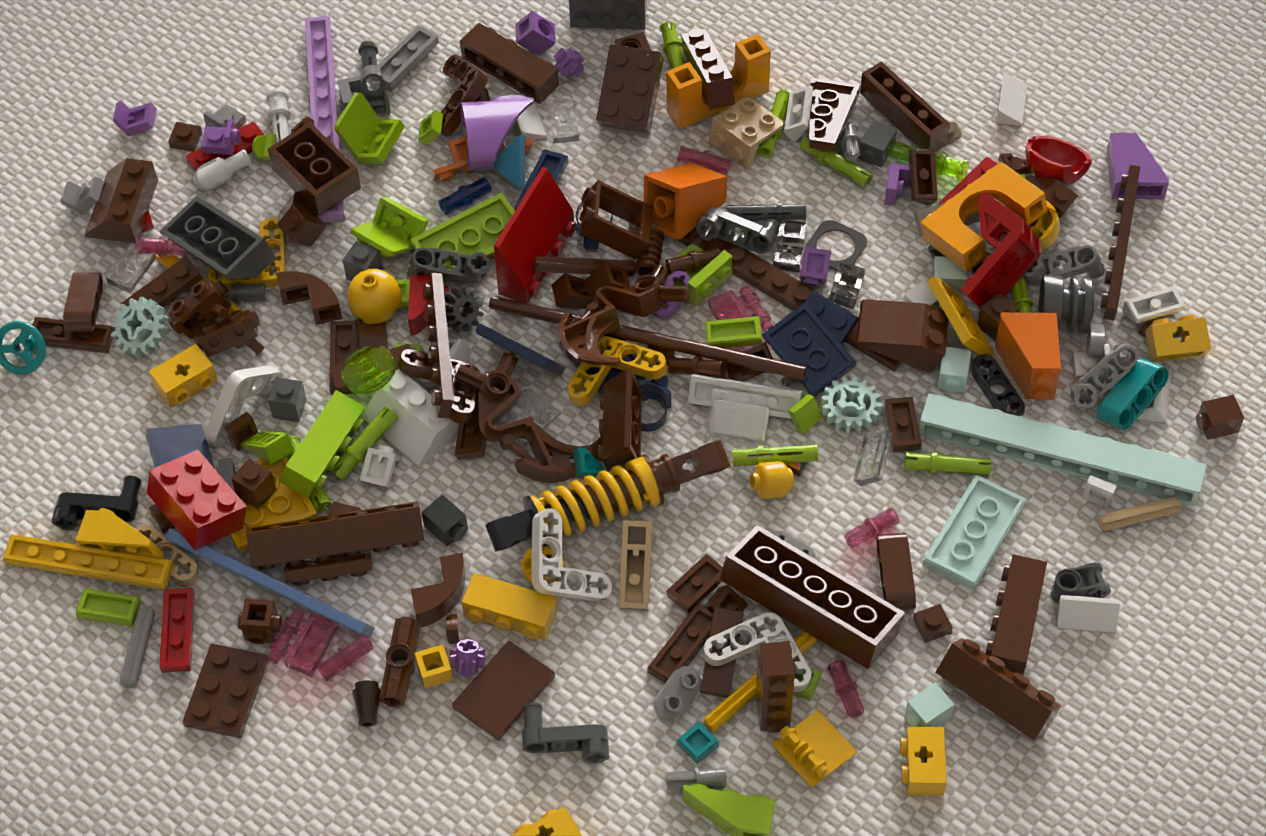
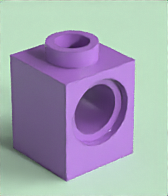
(535, 33)

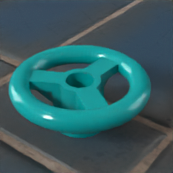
(30, 344)

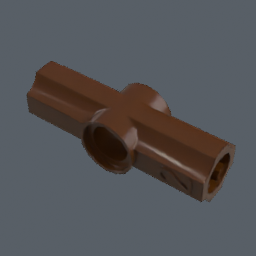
(397, 676)

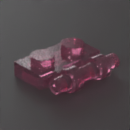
(731, 307)
(309, 646)

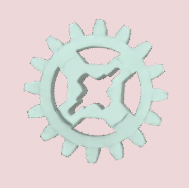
(139, 326)
(851, 404)

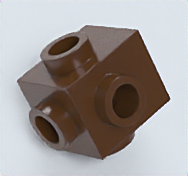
(259, 621)

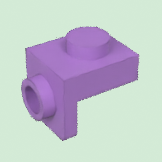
(135, 119)
(815, 266)

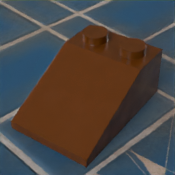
(903, 331)

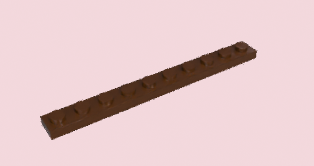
(774, 284)

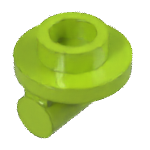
(261, 144)

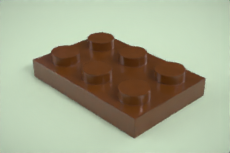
(225, 690)

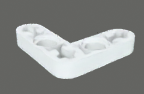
(236, 389)
(553, 567)
(766, 636)

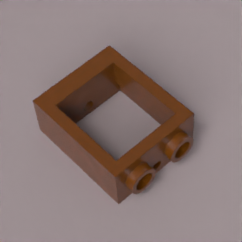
(637, 213)

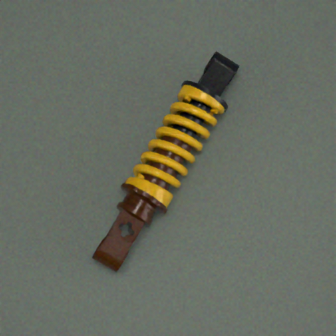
(635, 484)

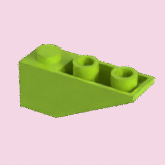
(732, 811)

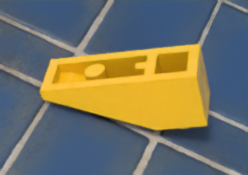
(109, 532)

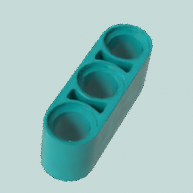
(1133, 394)

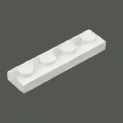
(779, 399)

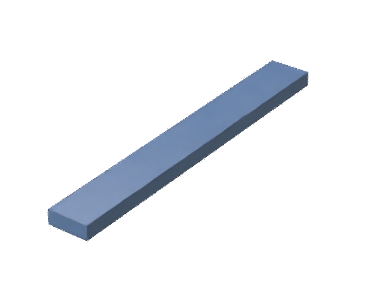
(274, 585)

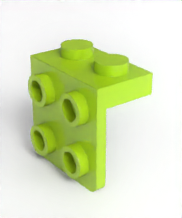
(365, 133)
(391, 228)
(708, 277)

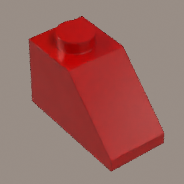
(417, 304)

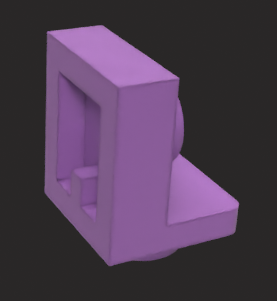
(220, 139)
(897, 178)

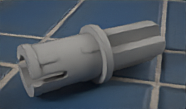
(850, 143)
(707, 777)

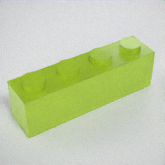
(322, 443)

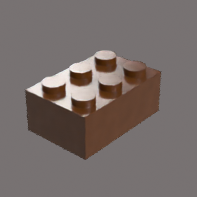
(629, 89)
(314, 168)

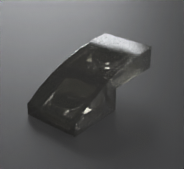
(790, 245)
(846, 284)

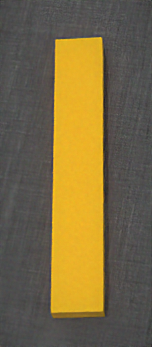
(88, 562)

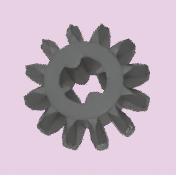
(467, 300)

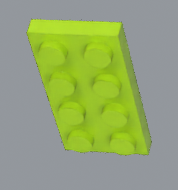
(469, 231)

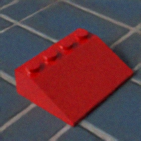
(534, 230)

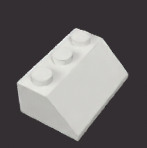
(417, 430)

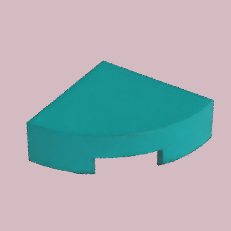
(586, 463)

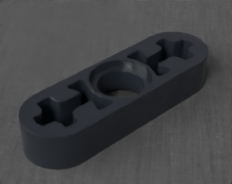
(997, 377)

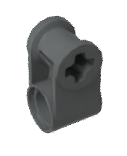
(375, 93)
(1083, 581)

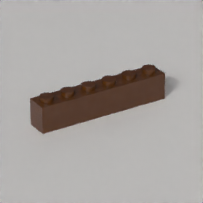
(334, 534)

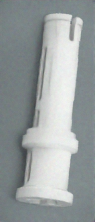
(278, 112)

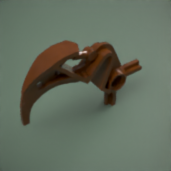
(642, 299)
(495, 404)

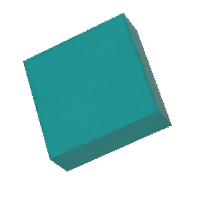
(698, 743)

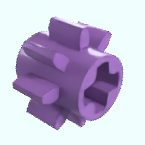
(569, 62)
(467, 657)

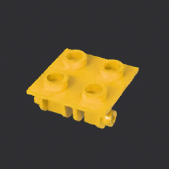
(813, 748)

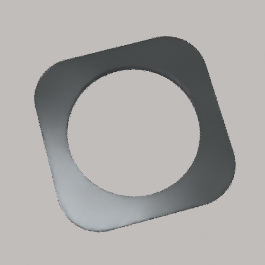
(831, 225)

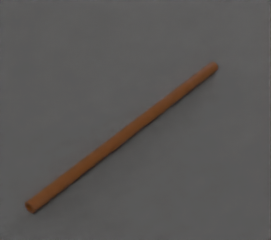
(659, 340)

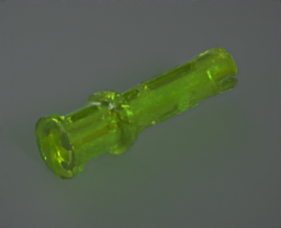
(943, 162)

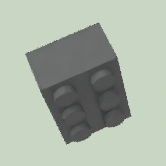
(608, 14)

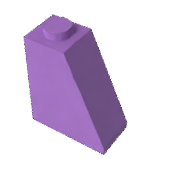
(1129, 149)

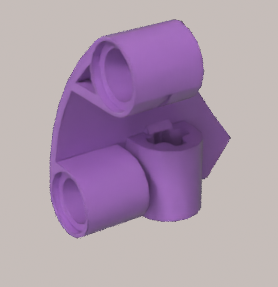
(488, 125)

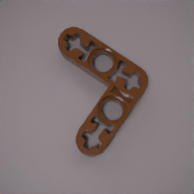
(471, 84)
(416, 364)

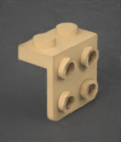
(742, 129)

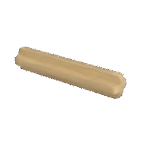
(1139, 513)

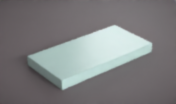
(974, 531)

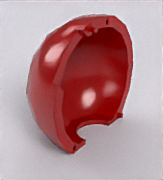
(1056, 159)

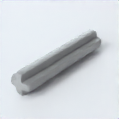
(137, 646)

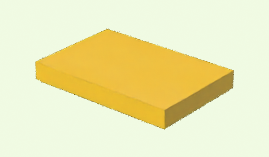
(960, 317)

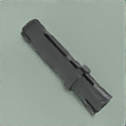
(769, 211)

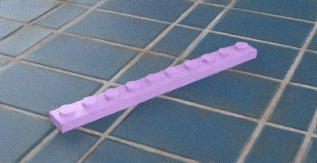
(323, 90)

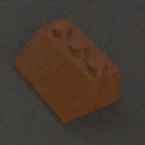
(123, 202)
(621, 420)

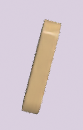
(179, 556)

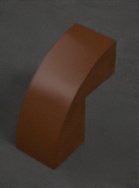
(302, 286)
(577, 293)
(437, 600)

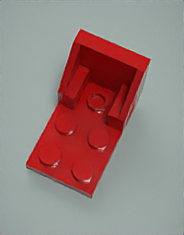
(1013, 255)

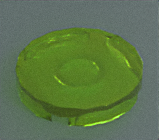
(368, 369)

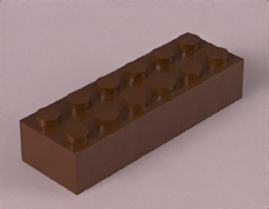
(812, 596)

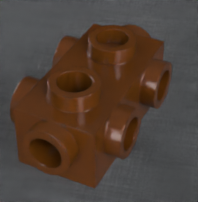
(203, 305)
(236, 330)

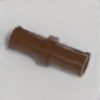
(692, 261)
(697, 366)

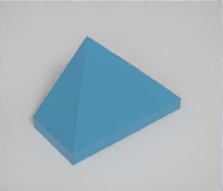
(511, 162)

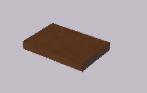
(502, 689)

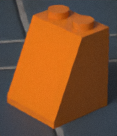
(682, 196)
(1030, 352)

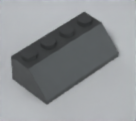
(218, 240)

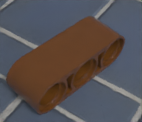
(83, 302)
(896, 570)

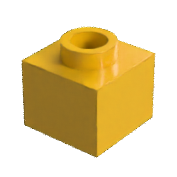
(433, 666)

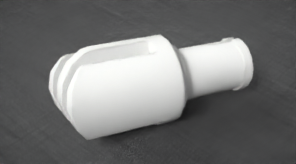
(219, 170)

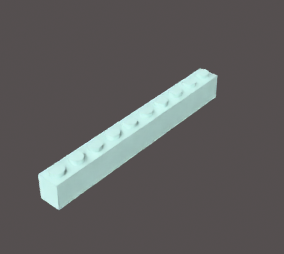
(1061, 449)

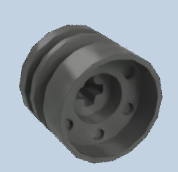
(1069, 303)

